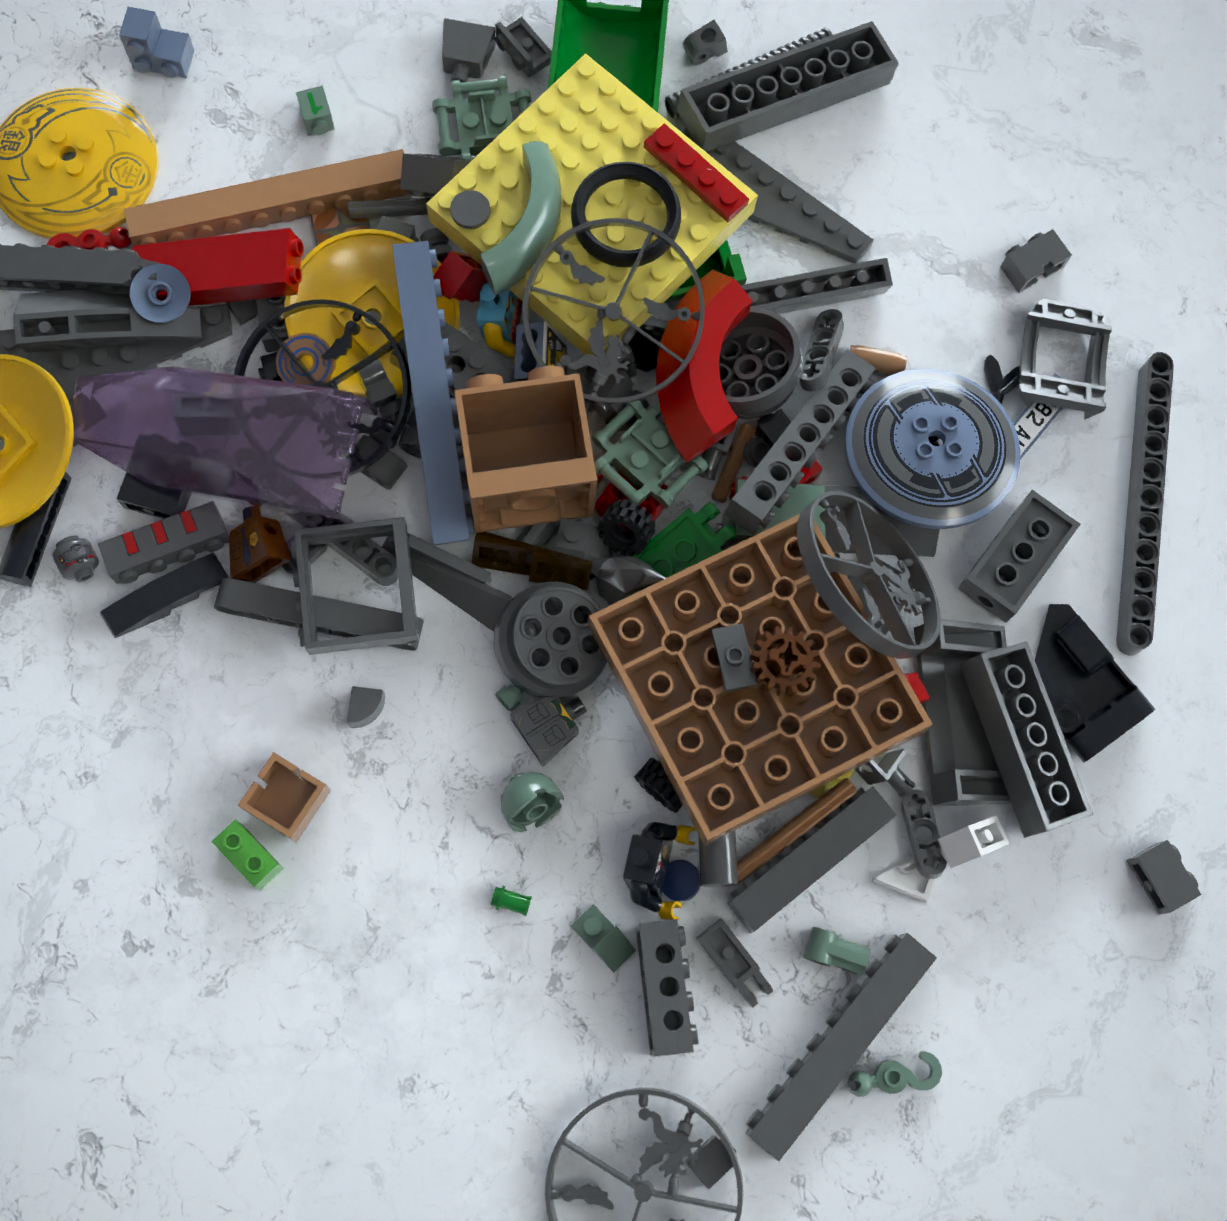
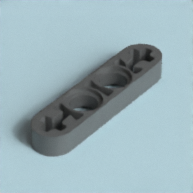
(824, 349)

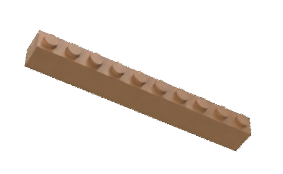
(267, 200)

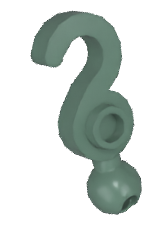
(893, 1077)

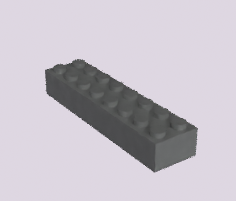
(786, 86)

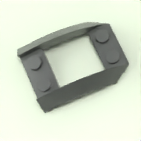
(1061, 392)

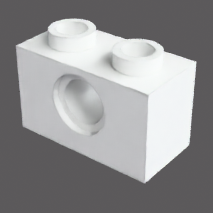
(973, 841)

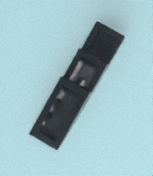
(162, 595)

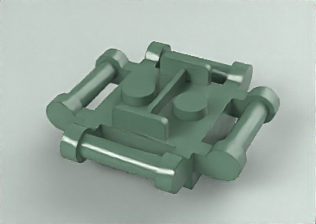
(479, 116)
(643, 456)

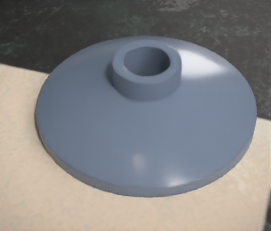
(145, 291)

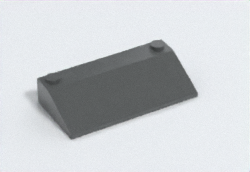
(956, 743)

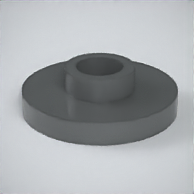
(470, 209)

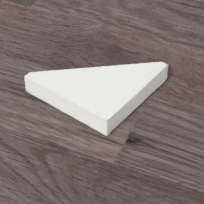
(908, 880)

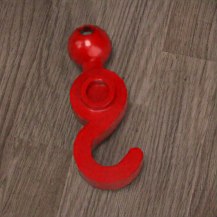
(93, 238)

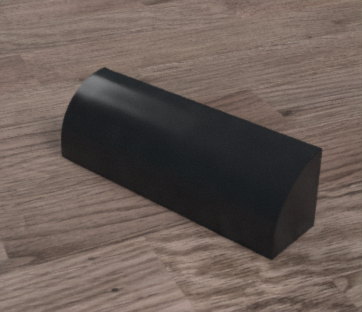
(30, 539)

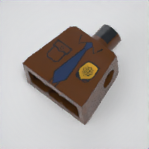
(256, 547)

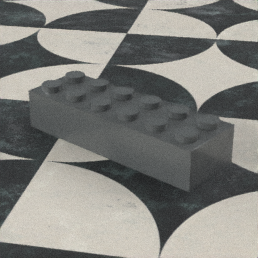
(1026, 739)

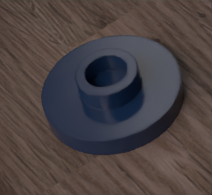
(681, 881)

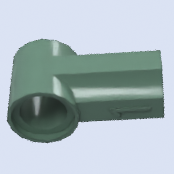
(828, 949)

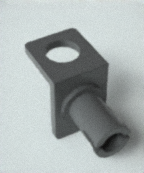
(888, 771)

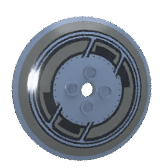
(926, 482)

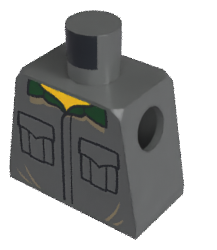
(548, 725)

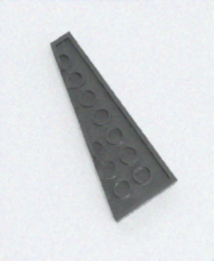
(790, 207)

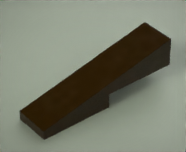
(538, 563)

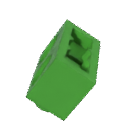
(247, 855)

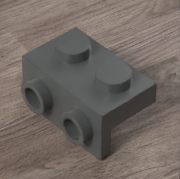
(523, 46)

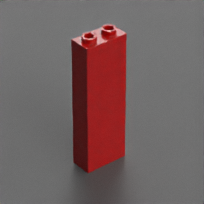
(233, 265)

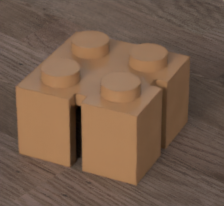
(287, 800)

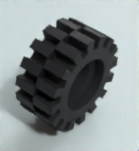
(632, 517)
(656, 783)

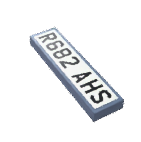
(1033, 423)

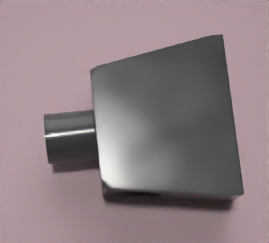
(466, 49)

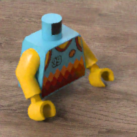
(499, 319)

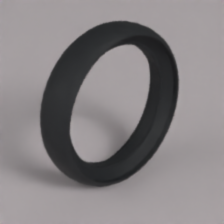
(632, 171)

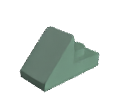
(603, 938)

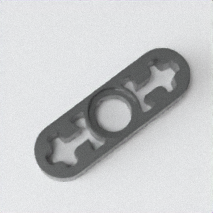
(910, 814)

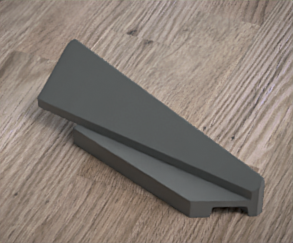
(454, 579)

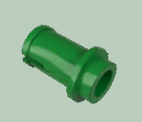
(510, 901)

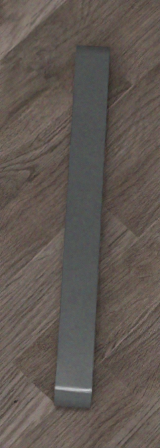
(1138, 511)

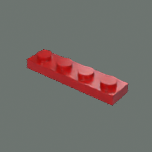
(696, 172)

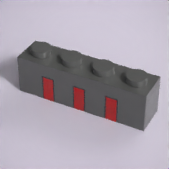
(164, 543)

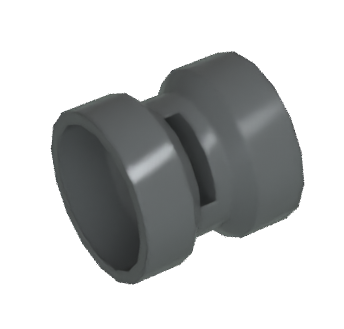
(438, 241)

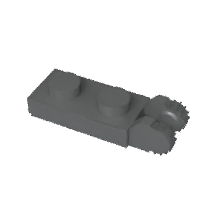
(733, 959)

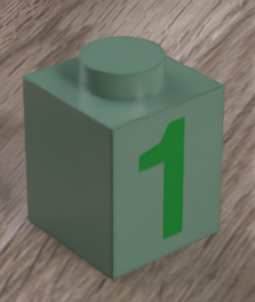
(315, 110)

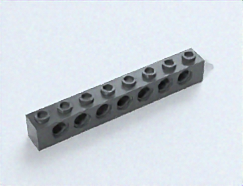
(799, 442)

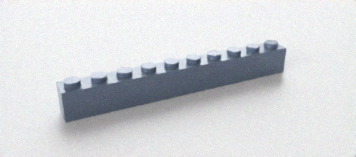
(431, 393)

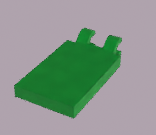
(686, 541)

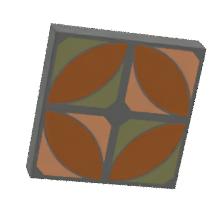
(334, 222)

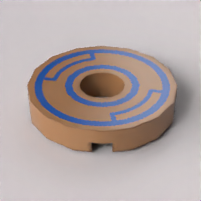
(303, 345)

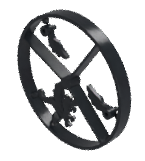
(338, 349)

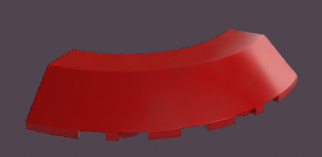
(695, 401)

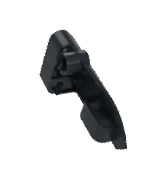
(1087, 682)

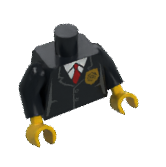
(648, 865)

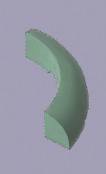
(520, 250)

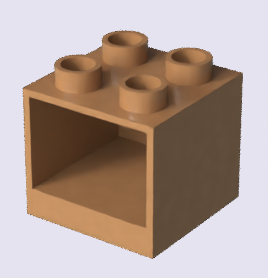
(526, 449)

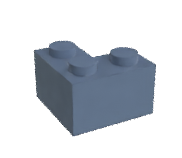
(153, 47)

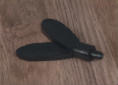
(998, 385)

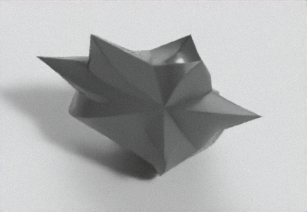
(622, 576)

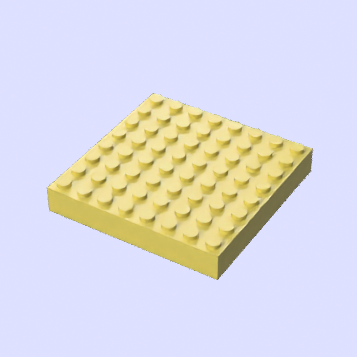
(588, 124)

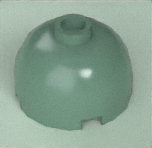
(530, 799)

